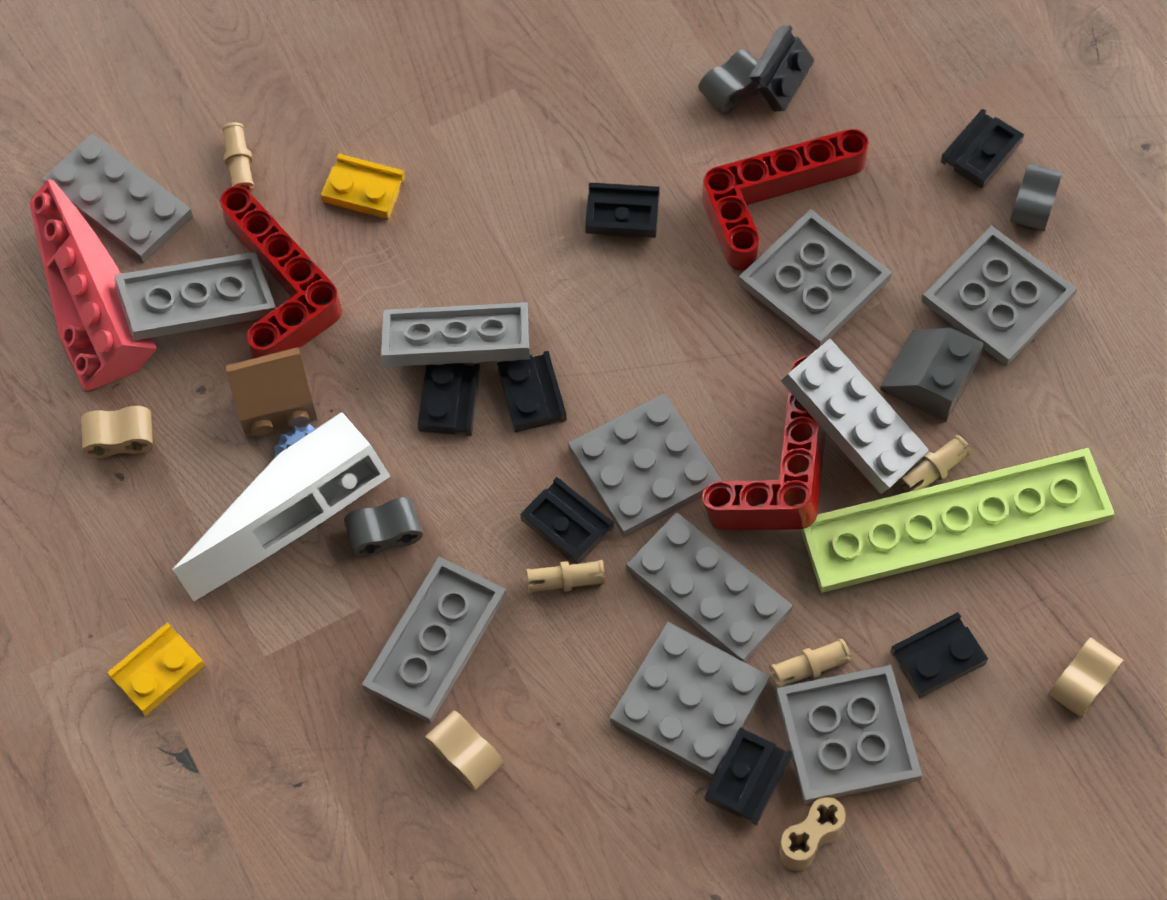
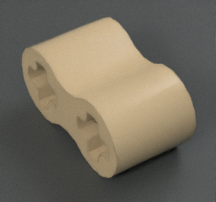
(116, 432)
(1086, 677)
(464, 750)
(812, 833)

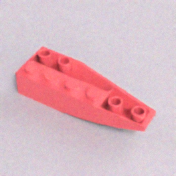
(84, 293)

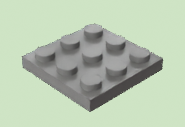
(815, 278)
(999, 295)
(643, 464)
(689, 699)
(848, 734)

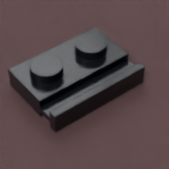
(782, 68)
(982, 148)
(622, 210)
(531, 392)
(449, 398)
(567, 521)
(939, 655)
(748, 776)

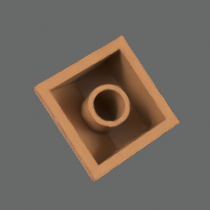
(271, 393)

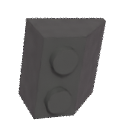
(933, 369)

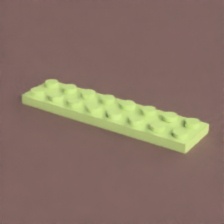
(956, 520)

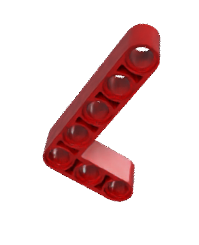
(772, 183)
(286, 270)
(776, 495)

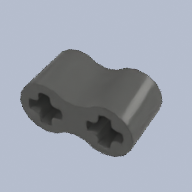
(730, 82)
(1036, 196)
(383, 527)

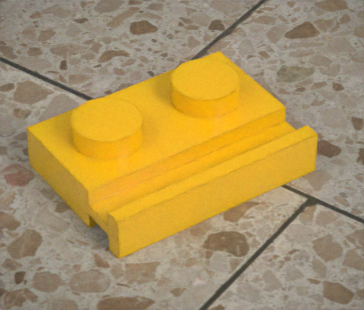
(363, 186)
(156, 669)

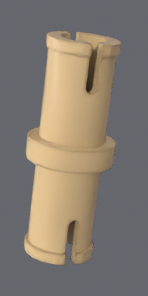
(237, 155)
(935, 465)
(565, 576)
(810, 663)

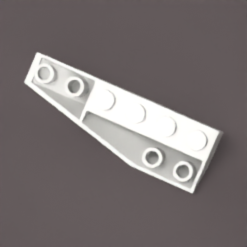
(283, 503)

